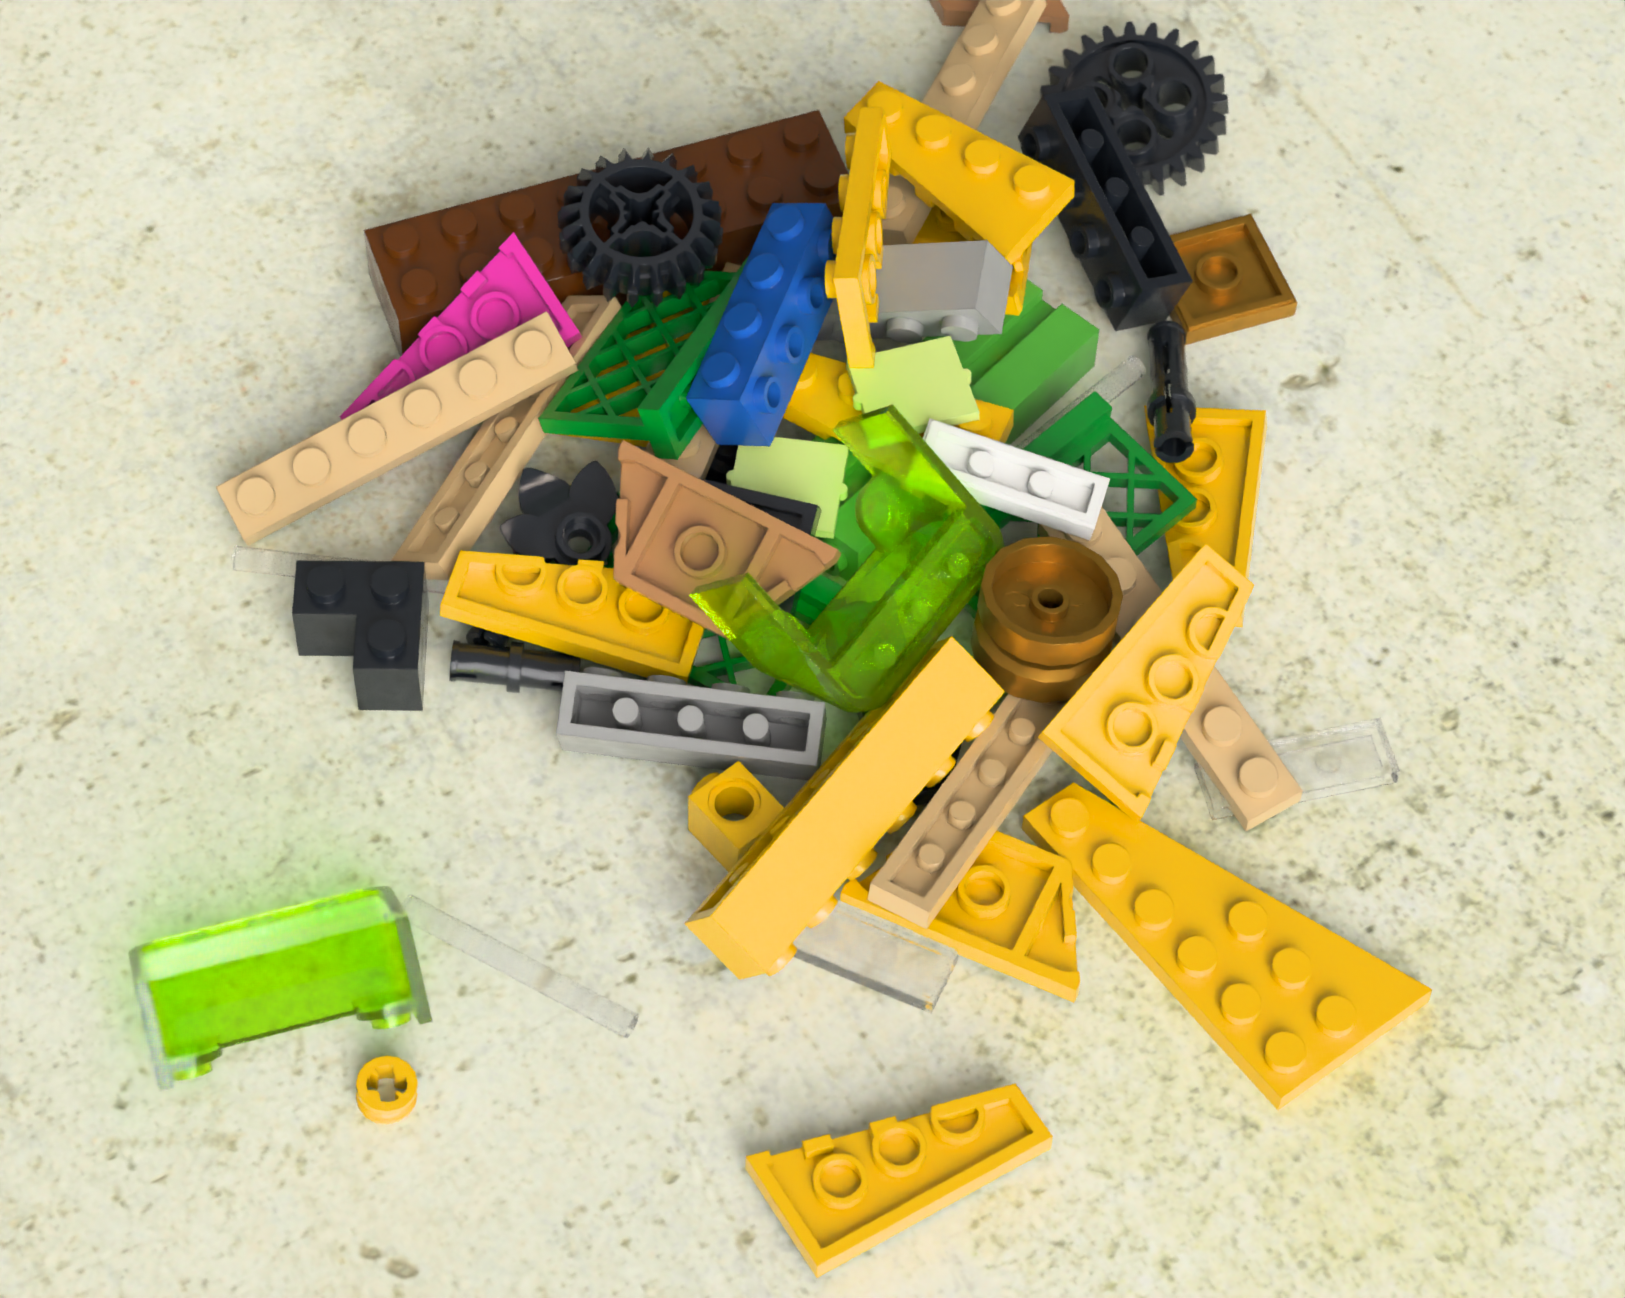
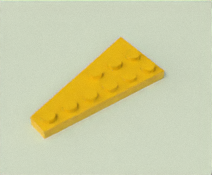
(1248, 968)

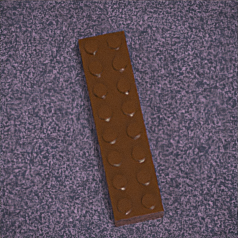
(429, 257)

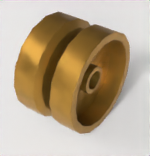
(1045, 617)

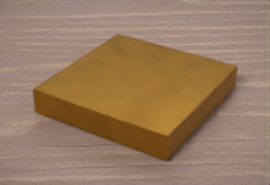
(1232, 279)

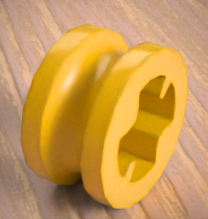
(369, 1100)

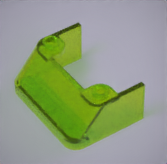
(899, 601)
(277, 977)

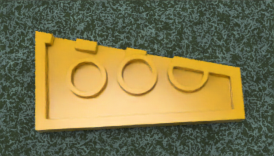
(876, 1182)

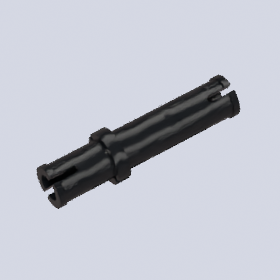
(1171, 429)

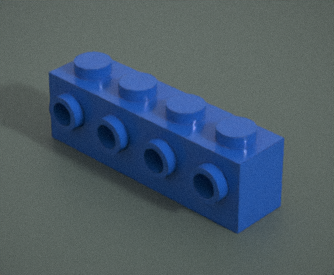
(766, 328)

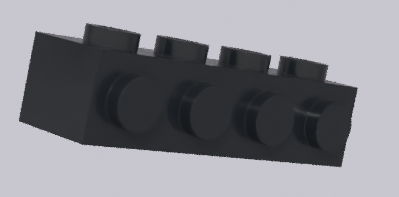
(1111, 216)

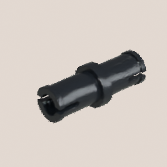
(510, 666)

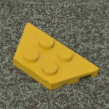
(1005, 914)

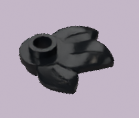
(560, 512)

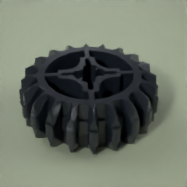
(642, 249)

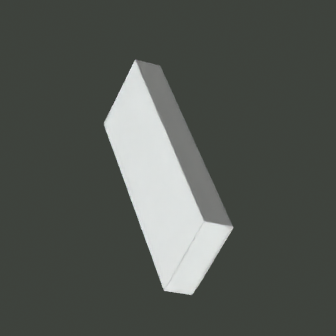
(1020, 480)

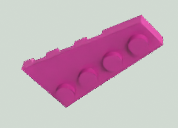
(489, 305)

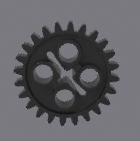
(1167, 78)

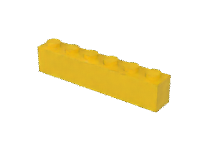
(844, 812)

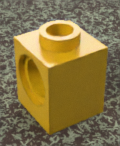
(725, 794)

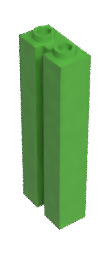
(1021, 369)

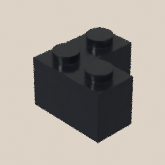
(367, 613)

